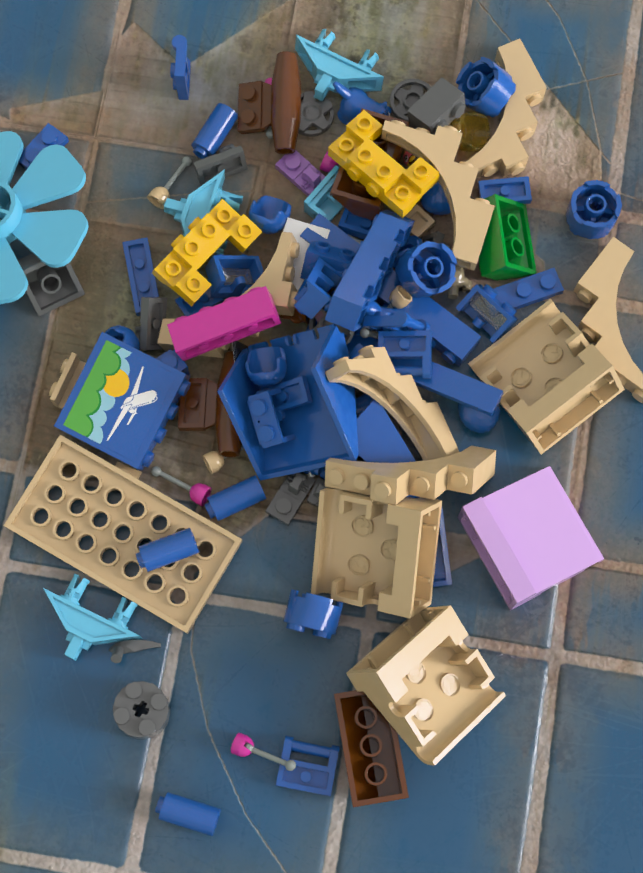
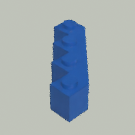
(365, 275)

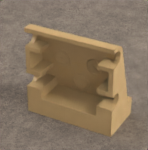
(547, 376)
(376, 551)
(428, 682)

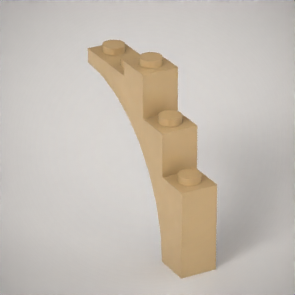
(518, 123)
(457, 180)
(277, 279)
(600, 323)
(398, 394)
(427, 479)

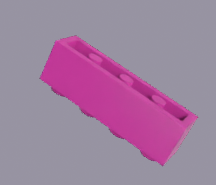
(223, 323)

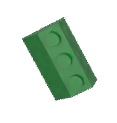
(508, 243)

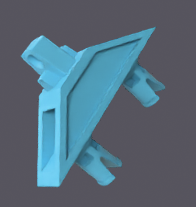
(330, 67)
(202, 202)
(85, 626)

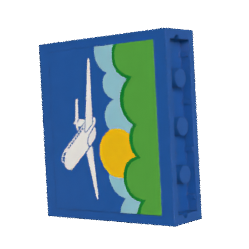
(123, 402)

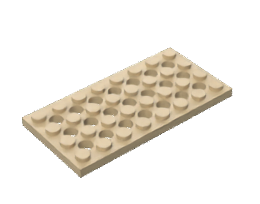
(141, 528)

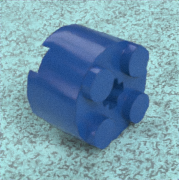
(485, 86)
(591, 223)
(426, 269)
(313, 613)

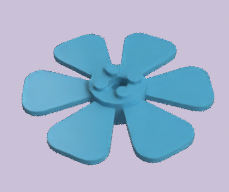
(47, 234)

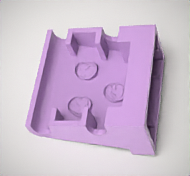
(529, 537)

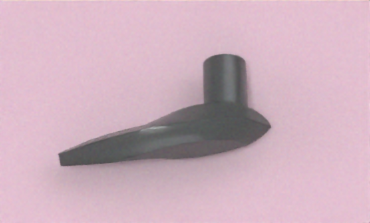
(130, 646)

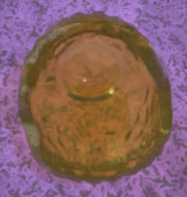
(474, 129)

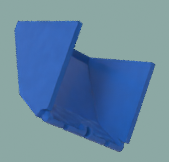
(320, 428)

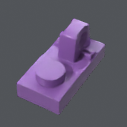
(300, 172)

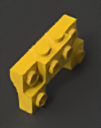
(377, 170)
(191, 252)

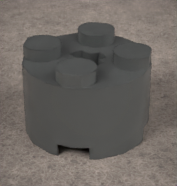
(136, 695)

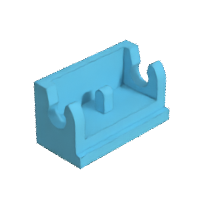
(320, 199)

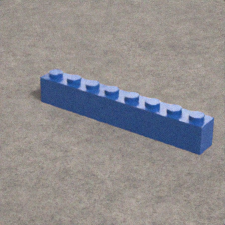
(449, 334)

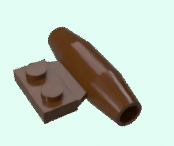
(274, 104)
(203, 409)

